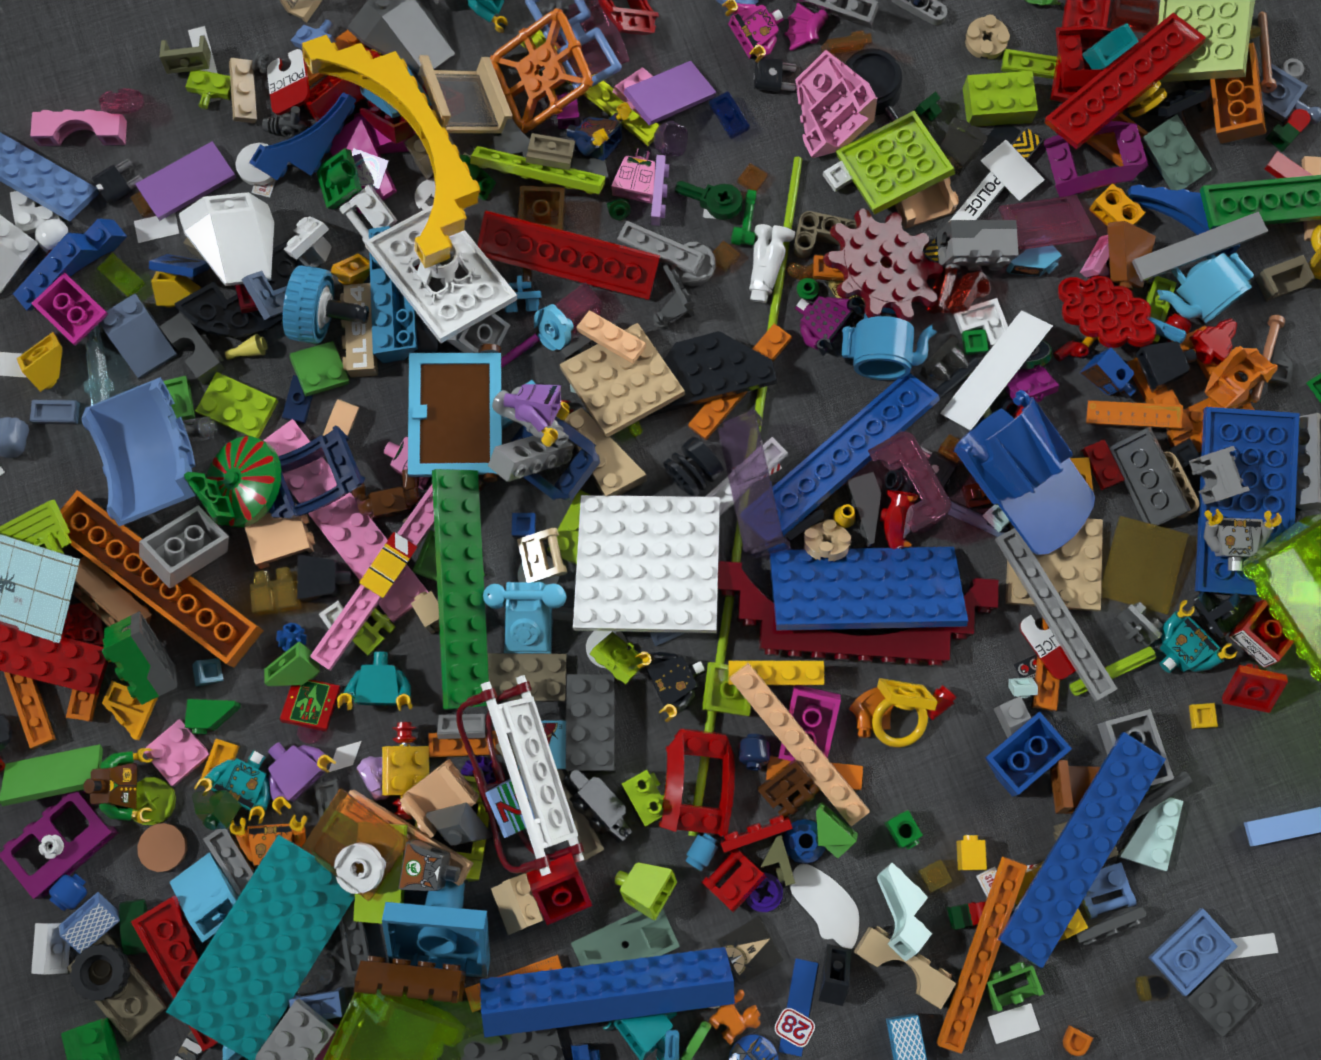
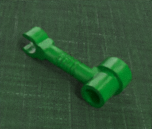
(744, 234)

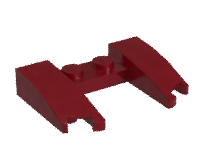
(395, 128)

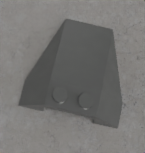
(402, 28)

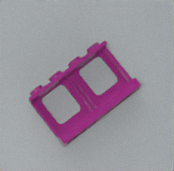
(74, 852)

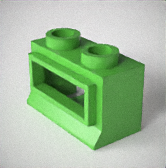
(1016, 995)

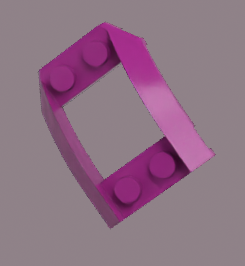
(1064, 168)

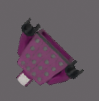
(825, 319)

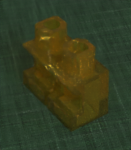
(275, 595)

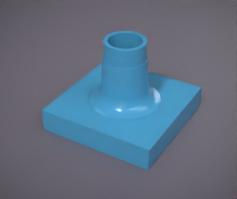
(439, 932)

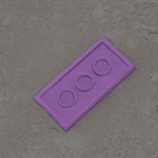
(669, 92)
(185, 181)

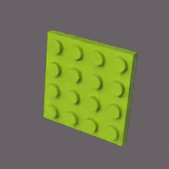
(895, 162)

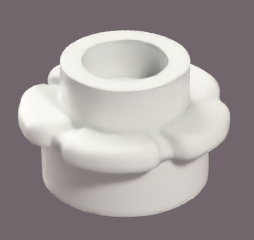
(57, 849)

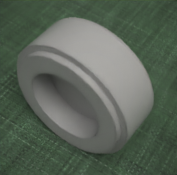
(1293, 67)

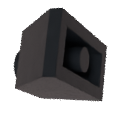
(835, 975)

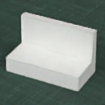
(49, 950)

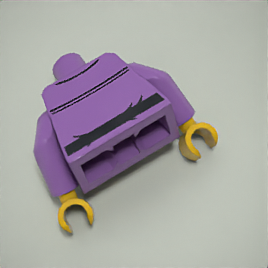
(539, 406)

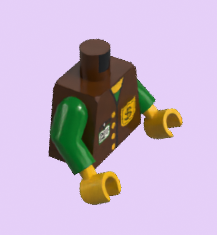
(115, 786)

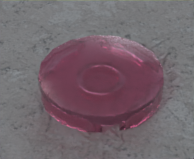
(122, 102)

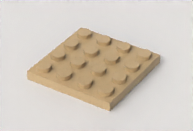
(618, 390)
(1072, 570)

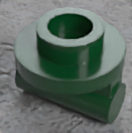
(619, 209)

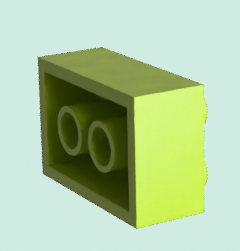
(1000, 98)

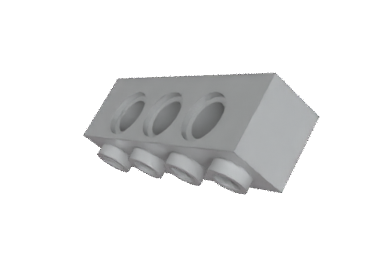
(857, 11)
(528, 457)
(1309, 497)

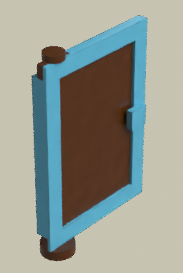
(453, 411)

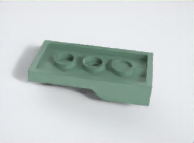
(643, 934)

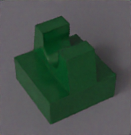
(929, 107)

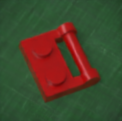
(739, 885)

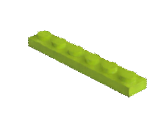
(515, 164)

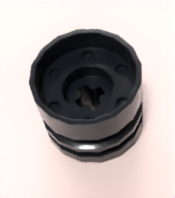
(697, 464)

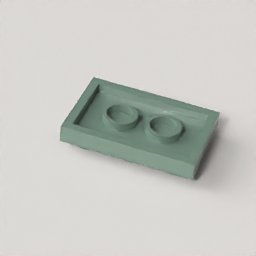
(1175, 154)

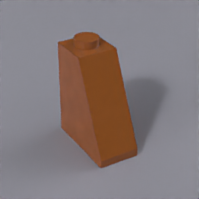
(1126, 244)

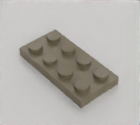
(543, 672)

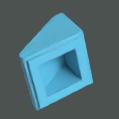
(207, 671)

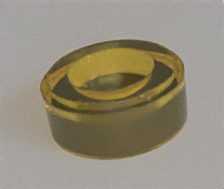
(1143, 988)

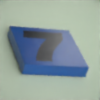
(178, 265)

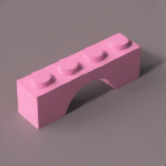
(52, 128)

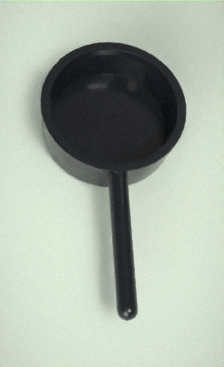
(882, 74)

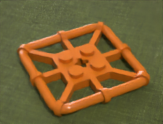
(553, 74)

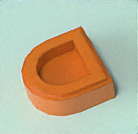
(1076, 1042)

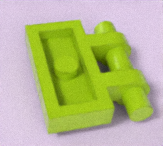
(368, 637)

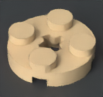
(987, 26)
(829, 531)

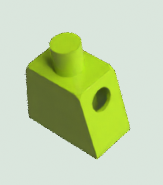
(646, 887)

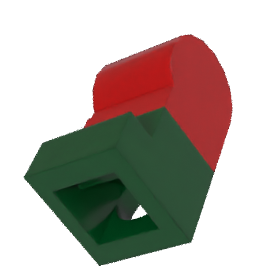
(1282, 137)
(965, 914)

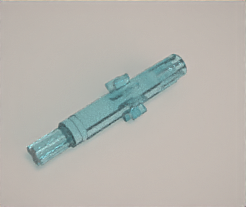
(98, 384)

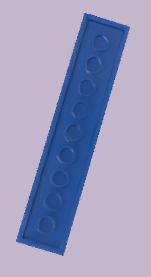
(848, 449)
(1081, 850)

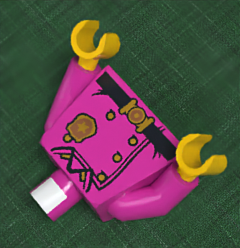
(754, 27)

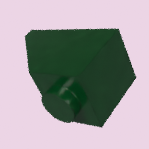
(216, 808)

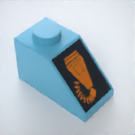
(1035, 261)

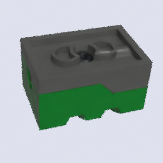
(139, 658)

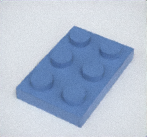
(1193, 952)

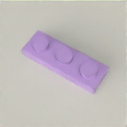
(660, 190)

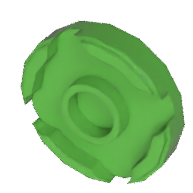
(696, 1041)

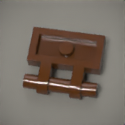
(786, 782)

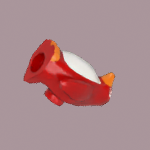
(896, 518)

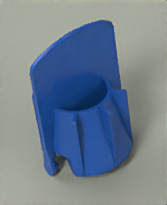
(1028, 474)

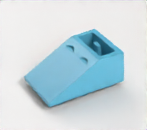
(204, 896)

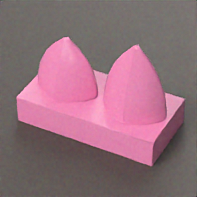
(1096, 262)

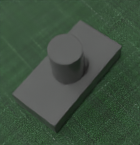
(580, 345)

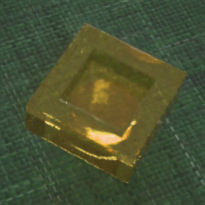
(935, 875)

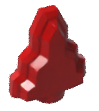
(1214, 343)

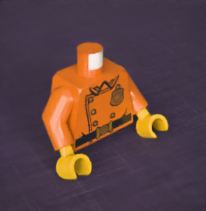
(258, 839)

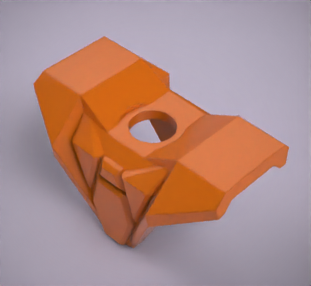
(1224, 387)

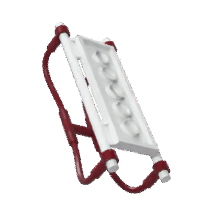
(538, 770)

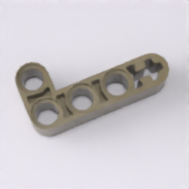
(817, 232)

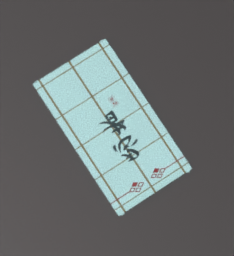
(35, 588)

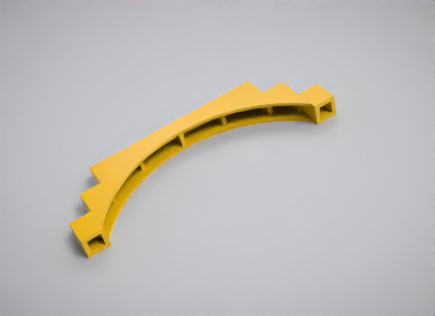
(391, 81)

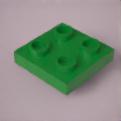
(339, 179)

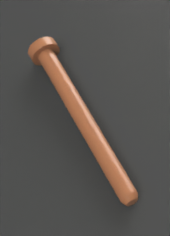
(1268, 84)
(1275, 323)

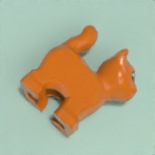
(733, 1020)

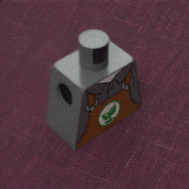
(426, 867)

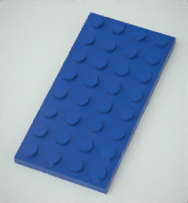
(1267, 464)
(868, 589)

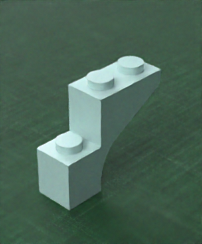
(904, 901)

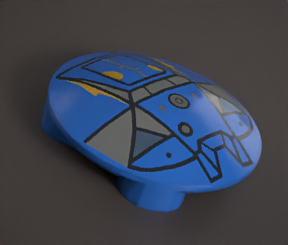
(753, 1048)

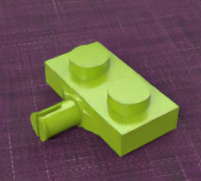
(209, 86)

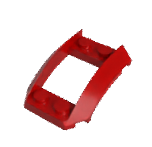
(637, 20)
(1071, 55)
(692, 817)

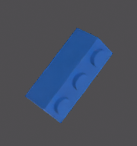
(1027, 754)

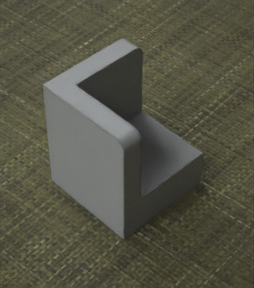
(317, 253)

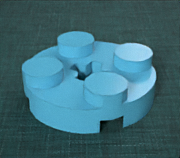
(551, 319)

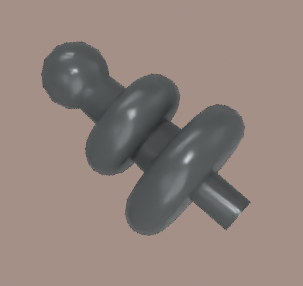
(559, 5)

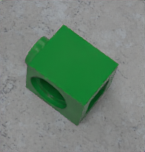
(894, 824)

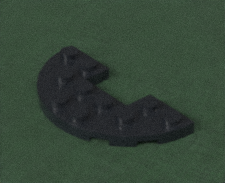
(222, 316)

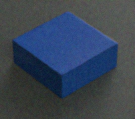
(523, 524)

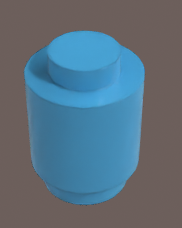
(701, 851)

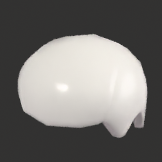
(50, 233)

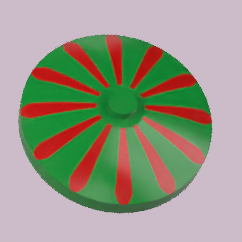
(250, 476)

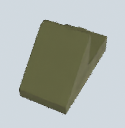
(778, 855)

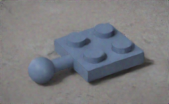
(1286, 97)

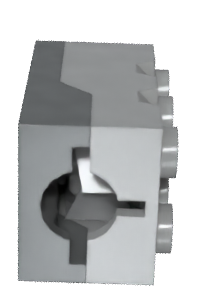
(977, 244)

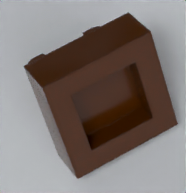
(975, 496)

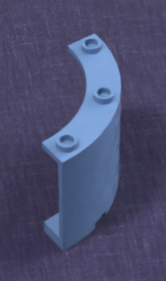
(141, 451)

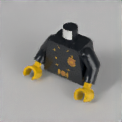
(672, 679)

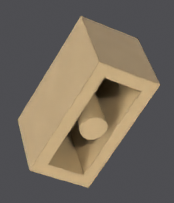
(427, 609)

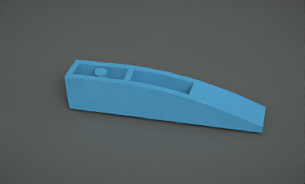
(392, 315)

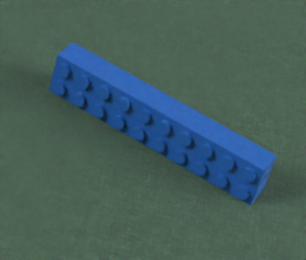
(606, 992)

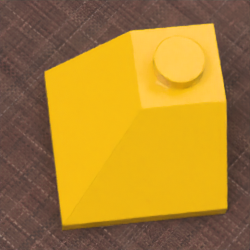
(42, 362)

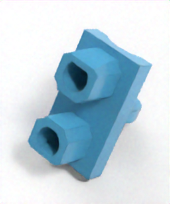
(530, 297)

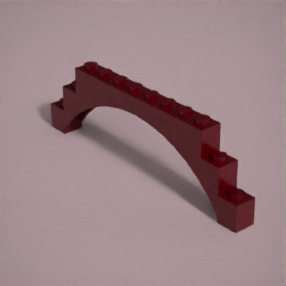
(911, 645)

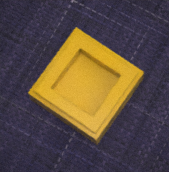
(1203, 716)

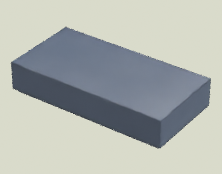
(54, 412)

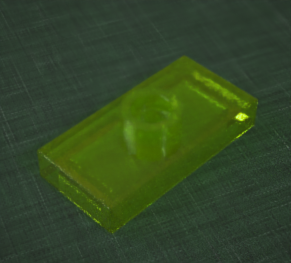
(121, 275)

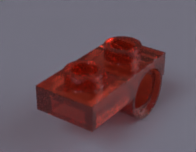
(971, 287)

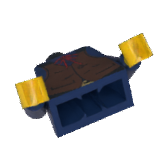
(599, 136)

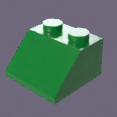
(91, 1042)

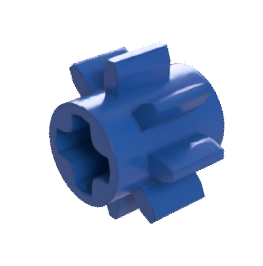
(290, 635)

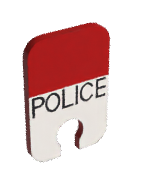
(290, 86)
(1047, 649)

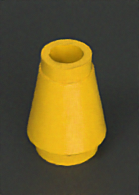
(842, 519)

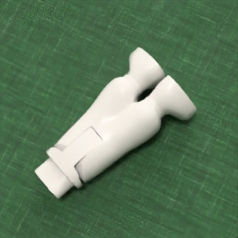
(767, 259)

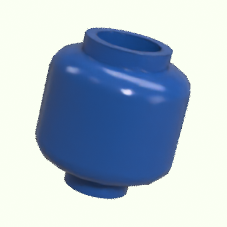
(68, 892)

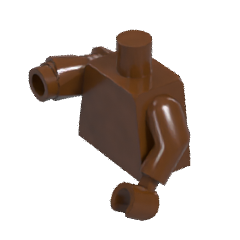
(390, 501)

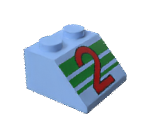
(506, 808)

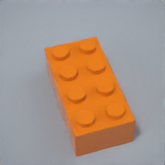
(1239, 103)

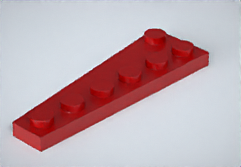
(171, 949)

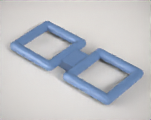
(583, 38)

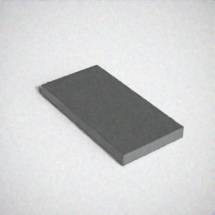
(1149, 478)

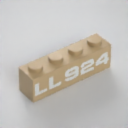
(358, 336)

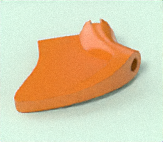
(864, 708)

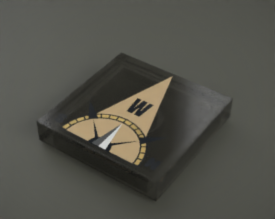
(750, 950)

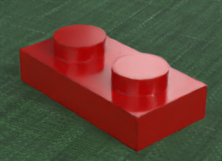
(1103, 464)

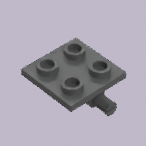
(677, 305)

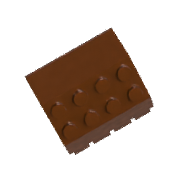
(415, 981)

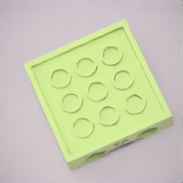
(1227, 36)

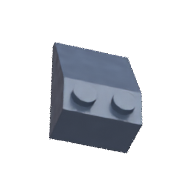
(137, 336)

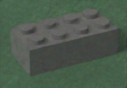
(590, 723)

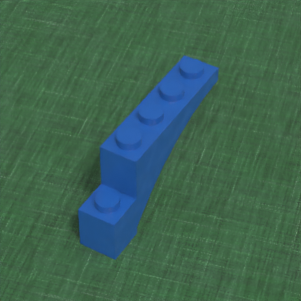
(307, 147)
(1180, 205)
(70, 256)

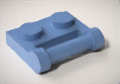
(1109, 880)

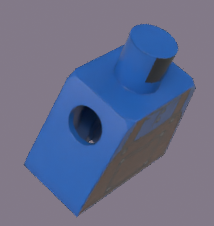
(1109, 373)

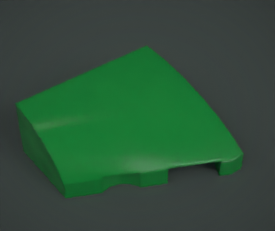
(208, 491)

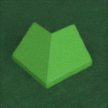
(833, 831)

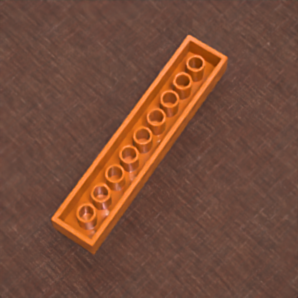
(186, 604)

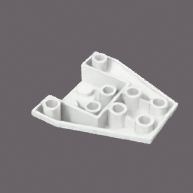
(231, 235)

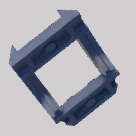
(342, 465)
(577, 471)

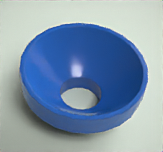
(792, 845)

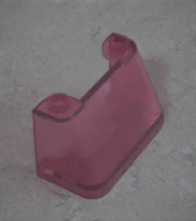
(906, 452)

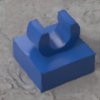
(581, 1052)

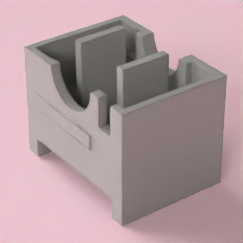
(1220, 475)

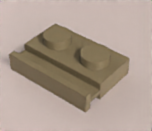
(550, 151)

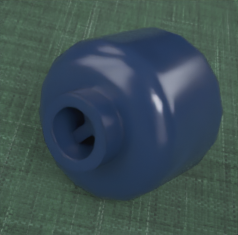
(754, 751)

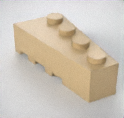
(616, 470)

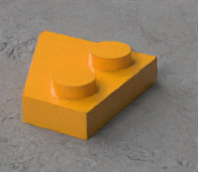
(128, 710)

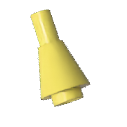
(251, 347)

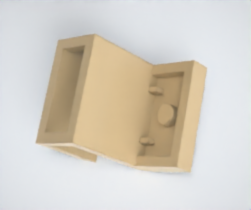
(517, 904)

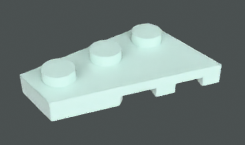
(1155, 835)

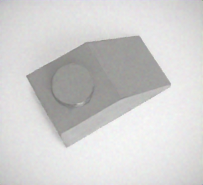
(1012, 715)

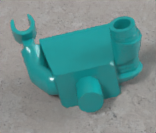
(644, 1033)

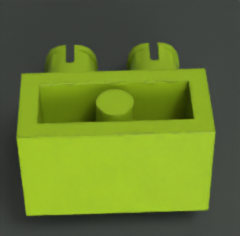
(645, 796)

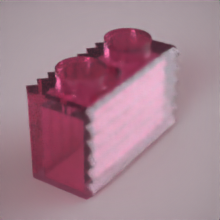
(578, 304)

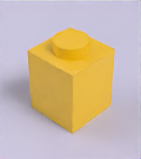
(971, 853)

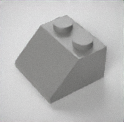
(487, 331)

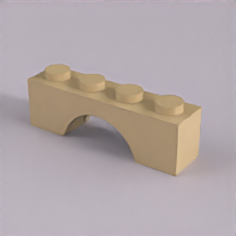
(931, 984)

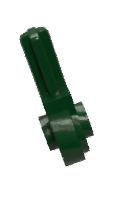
(721, 201)

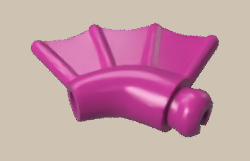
(804, 26)

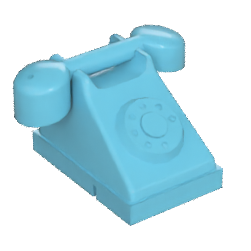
(526, 614)

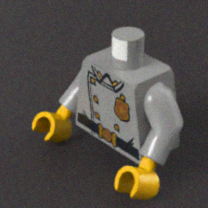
(1237, 537)

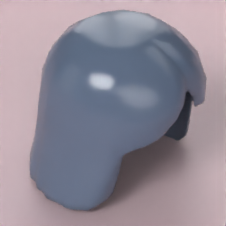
(12, 437)

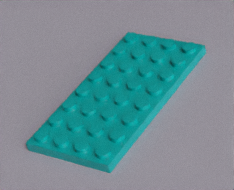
(262, 950)

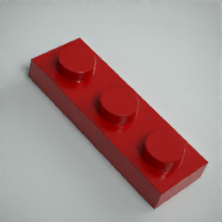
(755, 833)

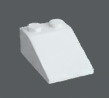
(15, 251)

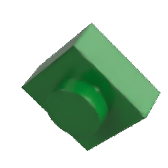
(975, 342)

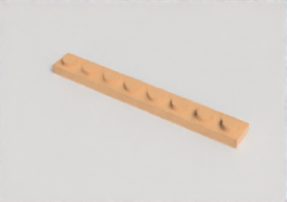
(799, 744)

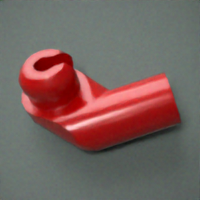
(1072, 349)

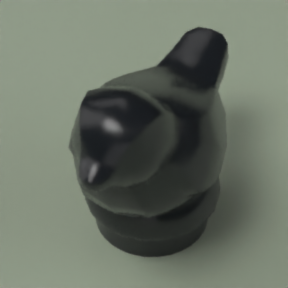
(900, 481)

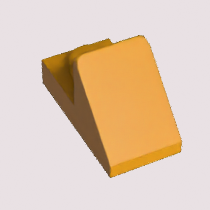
(352, 270)

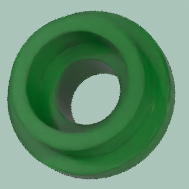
(807, 295)

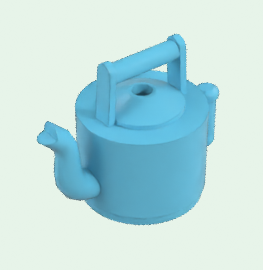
(1209, 287)

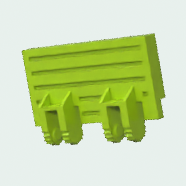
(40, 527)

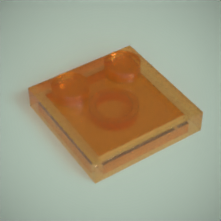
(856, 41)

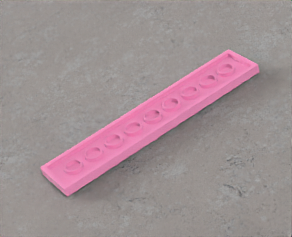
(348, 530)

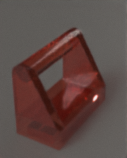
(1137, 21)

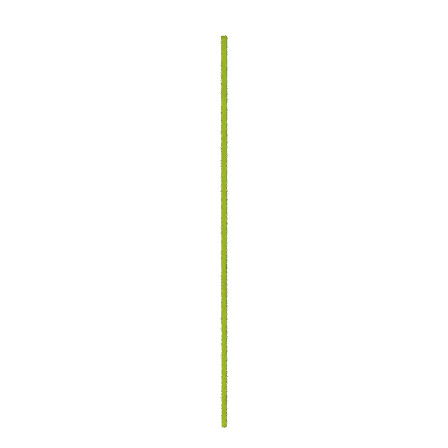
(737, 547)

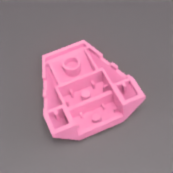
(833, 104)

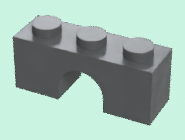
(204, 361)

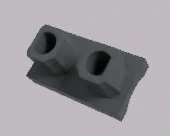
(1138, 625)

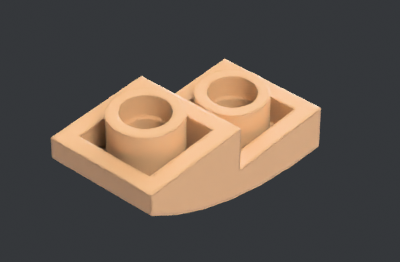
(342, 416)

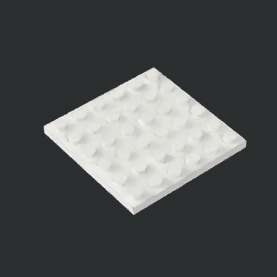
(647, 564)

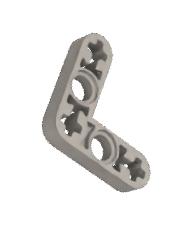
(921, 12)

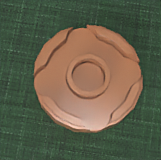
(162, 847)

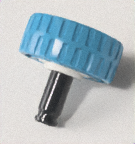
(311, 305)

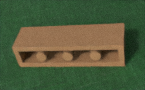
(104, 595)

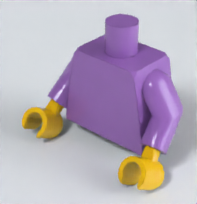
(294, 772)

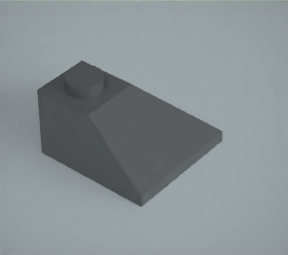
(459, 825)

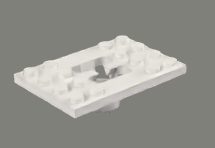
(462, 300)

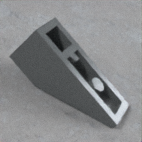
(865, 499)

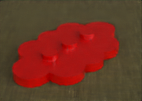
(1106, 311)

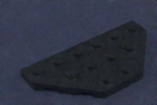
(715, 368)

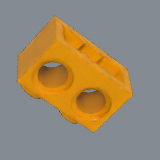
(1122, 206)

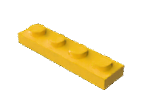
(783, 671)

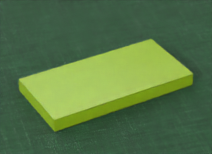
(388, 891)

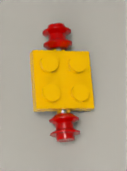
(403, 765)

